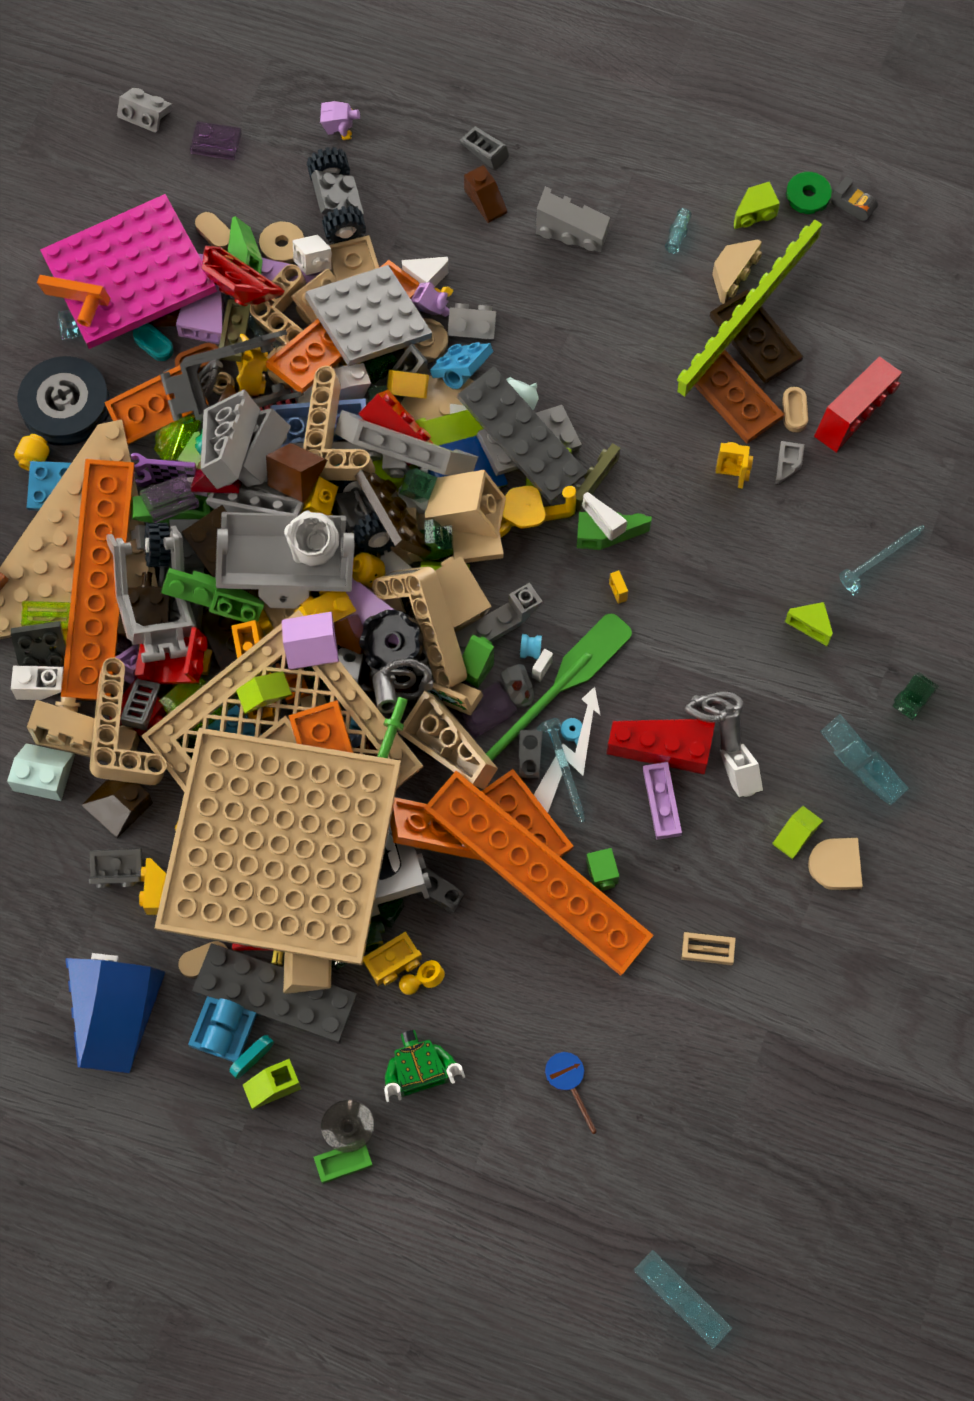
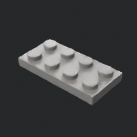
(554, 418)

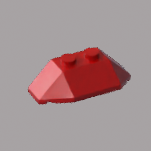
(237, 278)

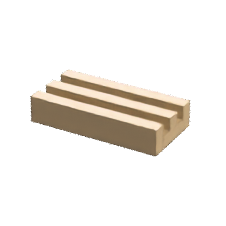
(709, 949)

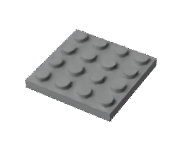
(368, 315)

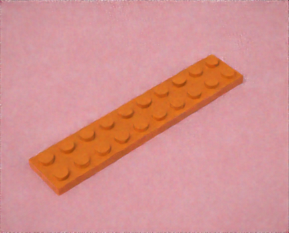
(93, 604)
(538, 873)

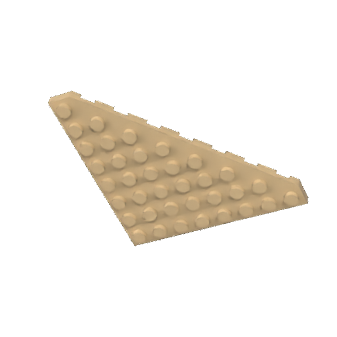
(44, 556)

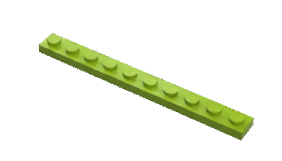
(745, 312)

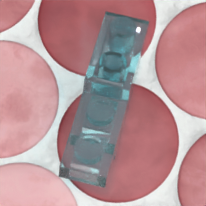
(862, 761)

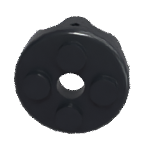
(378, 630)

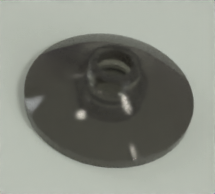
(343, 1114)

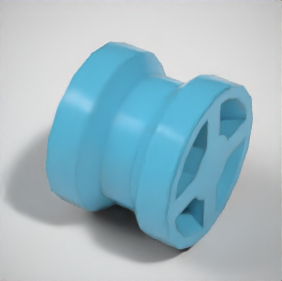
(530, 646)

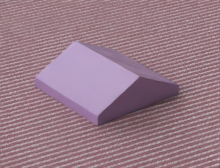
(309, 640)

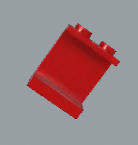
(176, 670)

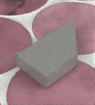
(789, 460)

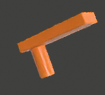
(90, 294)

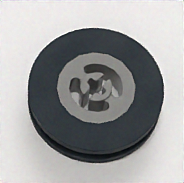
(55, 381)

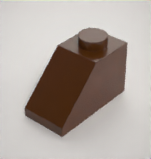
(484, 193)

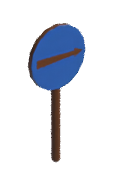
(565, 1073)

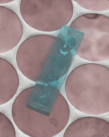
(682, 1299)

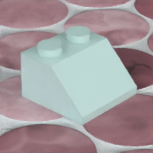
(40, 771)

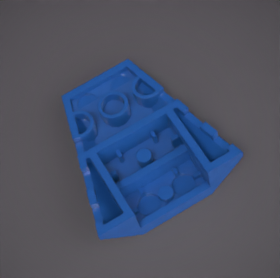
(110, 1010)

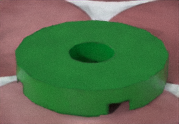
(813, 182)

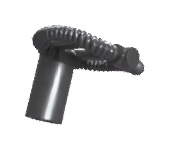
(385, 683)
(728, 718)

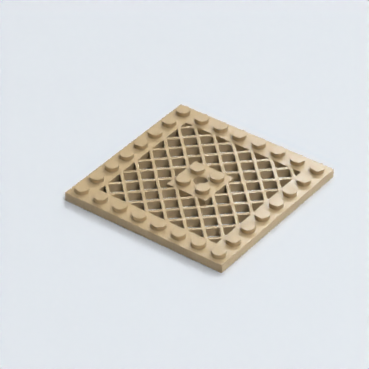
(165, 735)

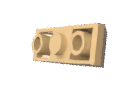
(734, 266)

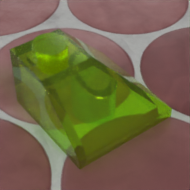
(174, 437)

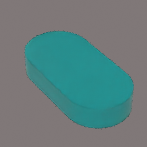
(153, 342)
(251, 1056)

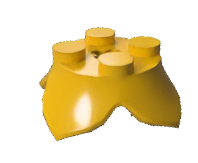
(251, 370)

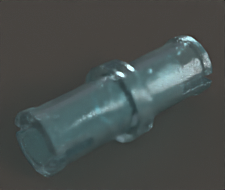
(678, 230)

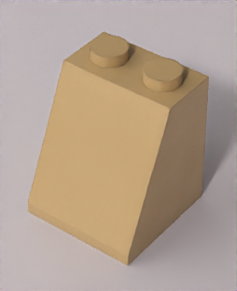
(467, 503)
(462, 593)

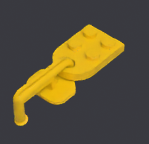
(525, 508)

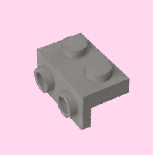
(142, 109)
(472, 322)

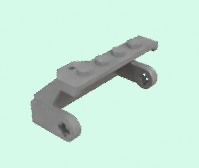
(257, 556)

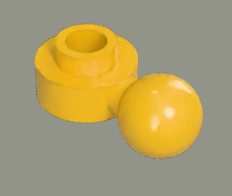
(428, 974)

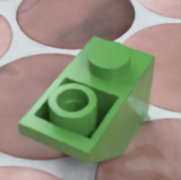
(478, 659)

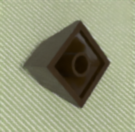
(118, 805)

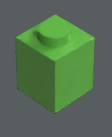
(602, 869)

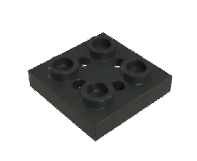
(39, 640)

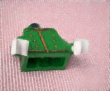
(418, 1067)

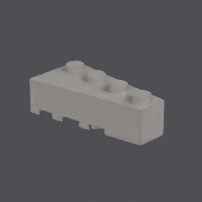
(227, 437)

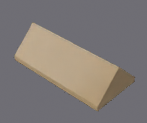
(306, 973)

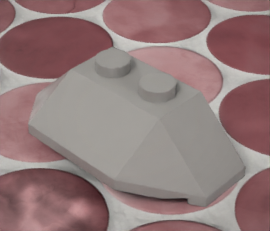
(256, 500)

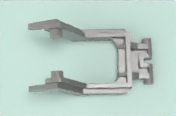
(159, 637)

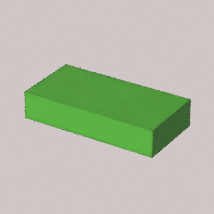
(340, 1164)

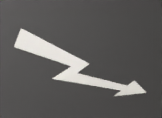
(549, 783)

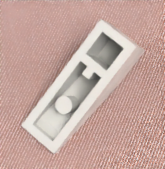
(353, 383)

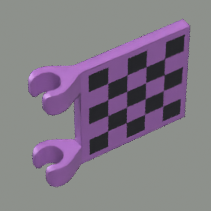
(161, 469)

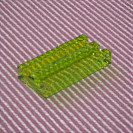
(44, 605)

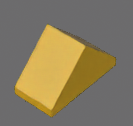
(407, 384)

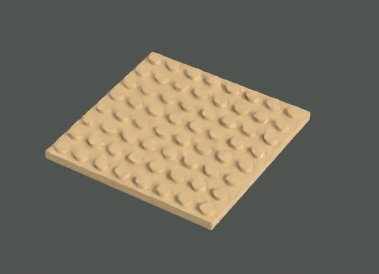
(279, 846)

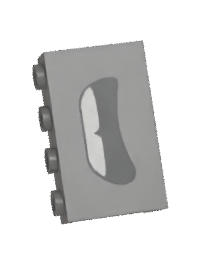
(400, 873)

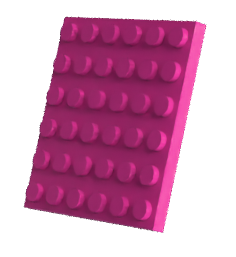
(140, 262)

